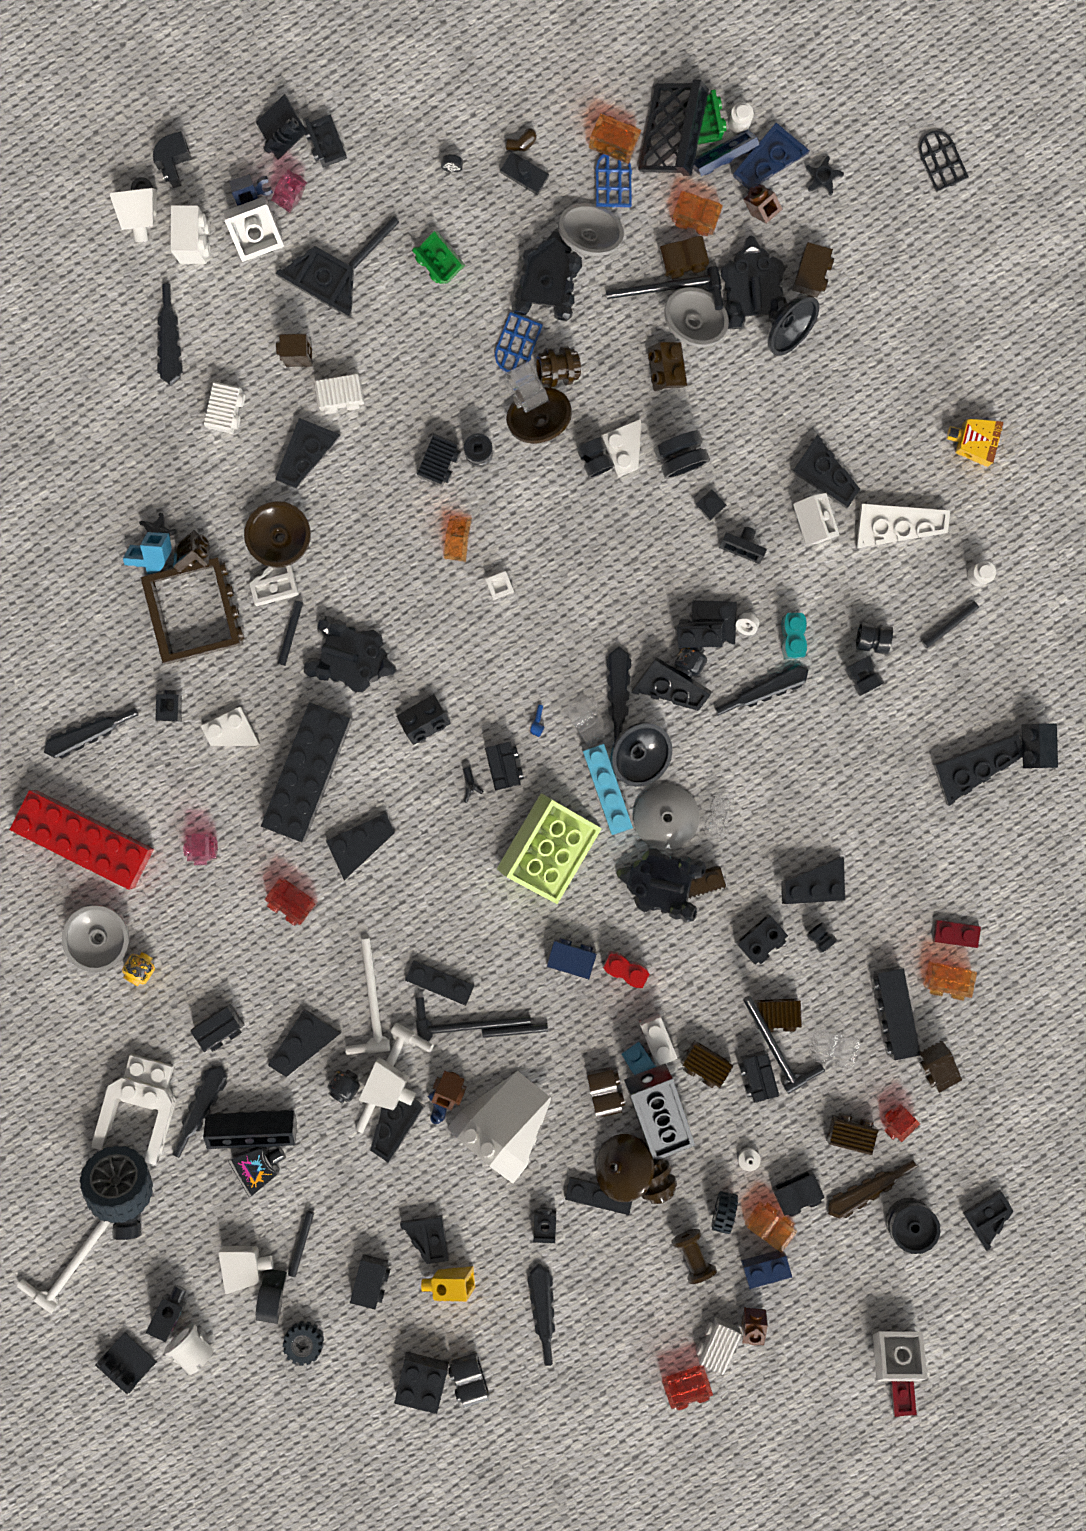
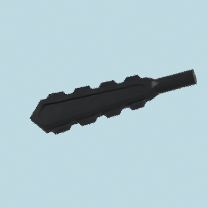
(169, 352)
(618, 680)
(777, 684)
(75, 738)
(206, 1095)
(542, 1297)

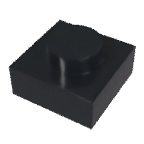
(710, 505)

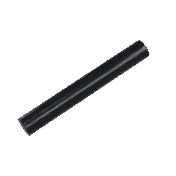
(374, 242)
(290, 632)
(939, 633)
(515, 1030)
(300, 1243)

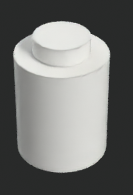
(741, 117)
(981, 573)

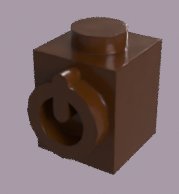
(762, 203)
(448, 1090)
(754, 1326)

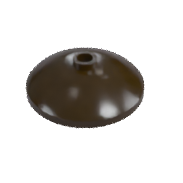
(541, 422)
(268, 523)
(633, 1170)

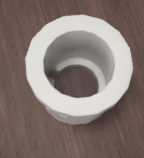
(189, 1349)

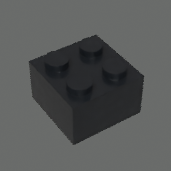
(421, 1382)

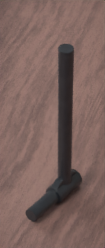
(710, 279)
(426, 1029)
(793, 1080)

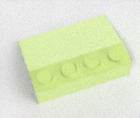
(548, 849)

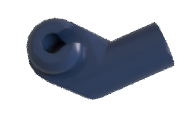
(438, 1113)

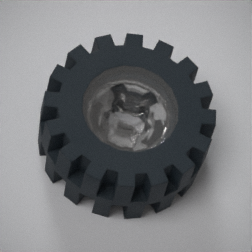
(724, 1212)
(305, 1335)

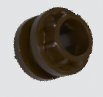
(558, 366)
(662, 1185)

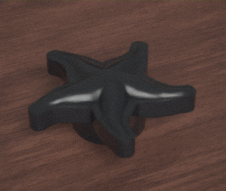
(823, 176)
(158, 526)

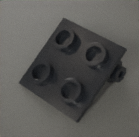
(280, 127)
(125, 1363)

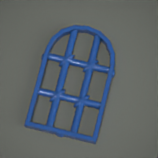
(608, 188)
(524, 338)

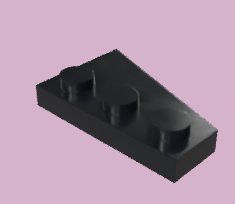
(669, 684)
(302, 1042)
(394, 1127)

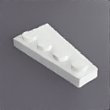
(892, 523)

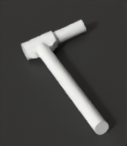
(402, 1036)
(378, 1042)
(48, 1299)

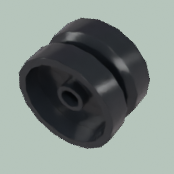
(681, 454)
(925, 1228)

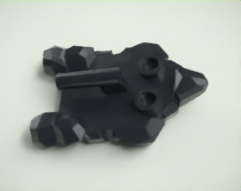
(548, 277)
(752, 284)
(349, 656)
(663, 883)

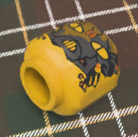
(138, 968)

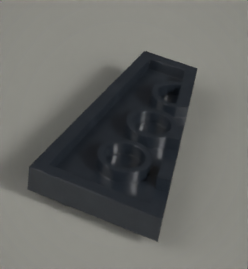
(967, 770)

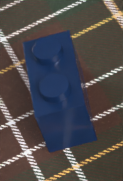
(571, 958)
(766, 1269)

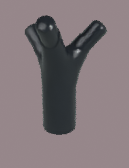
(470, 784)

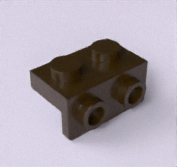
(667, 365)

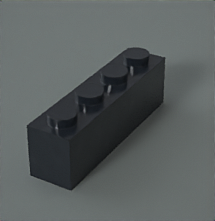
(896, 1012)
(250, 1129)

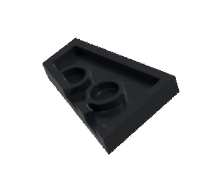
(304, 452)
(825, 473)
(359, 843)
(820, 884)

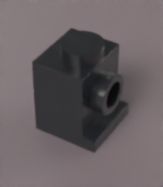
(163, 712)
(544, 1235)

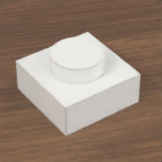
(499, 585)

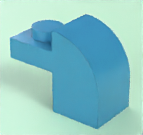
(151, 553)
(638, 1059)

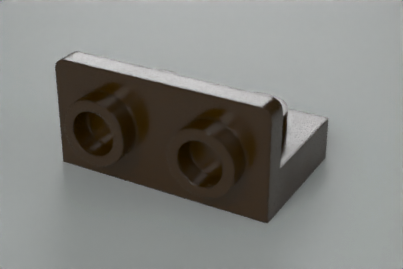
(190, 549)

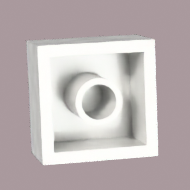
(253, 228)
(189, 235)
(899, 1356)

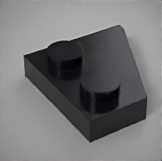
(718, 610)
(989, 1217)
(428, 1237)

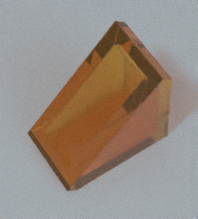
(457, 538)

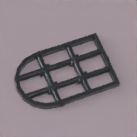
(948, 165)

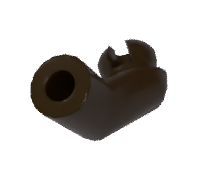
(524, 142)

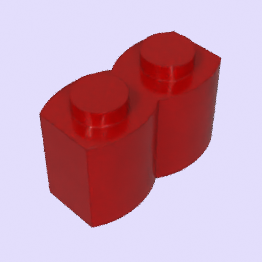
(631, 971)

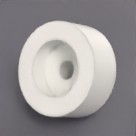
(747, 623)
(745, 1156)

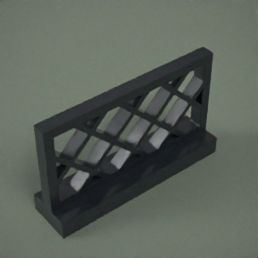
(690, 127)

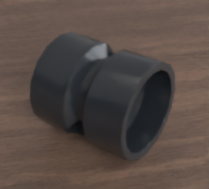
(478, 450)
(595, 457)
(877, 638)
(869, 681)
(127, 1230)

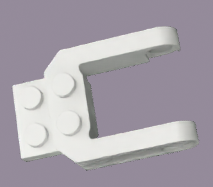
(145, 1086)

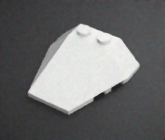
(503, 1124)

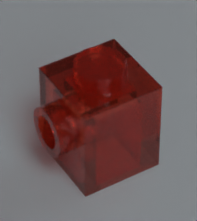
(899, 1123)

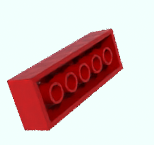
(81, 839)

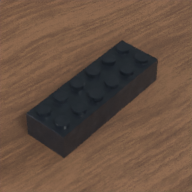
(306, 772)

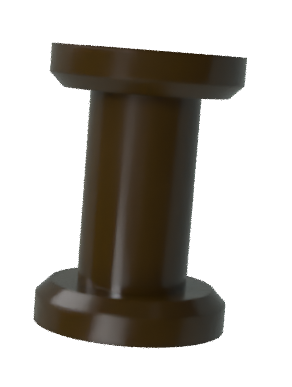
(699, 1267)

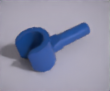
(536, 728)

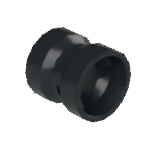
(821, 937)

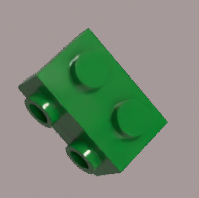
(712, 125)
(438, 258)

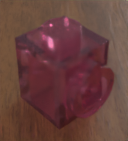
(289, 191)
(201, 848)

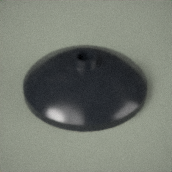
(792, 324)
(649, 759)

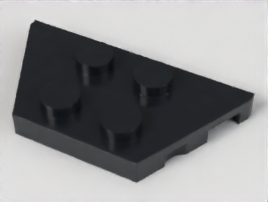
(322, 278)

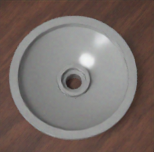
(590, 229)
(694, 319)
(650, 813)
(81, 943)

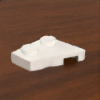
(624, 447)
(274, 585)
(230, 730)

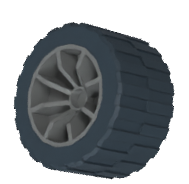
(116, 1184)

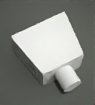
(136, 211)
(386, 1086)
(242, 1266)

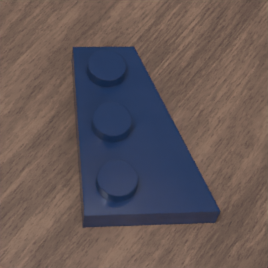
(772, 155)

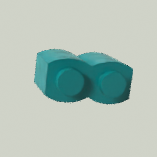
(793, 629)

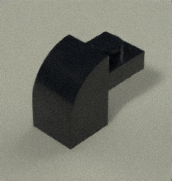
(170, 152)
(270, 1296)

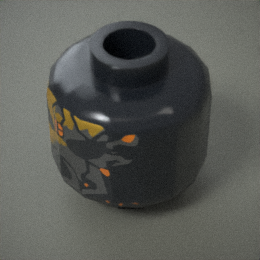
(691, 661)
(343, 1086)

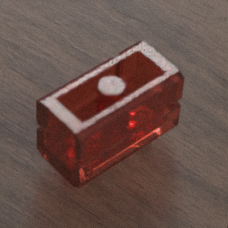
(290, 901)
(687, 1387)

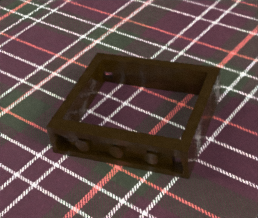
(158, 621)

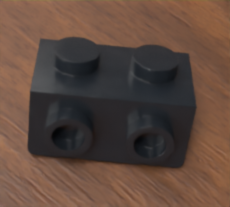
(326, 141)
(423, 719)

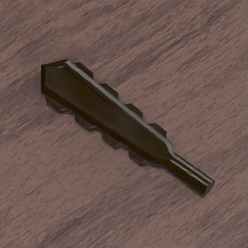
(857, 1196)

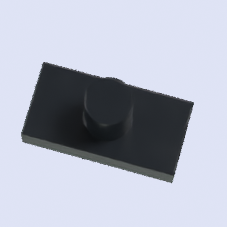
(524, 173)
(743, 546)

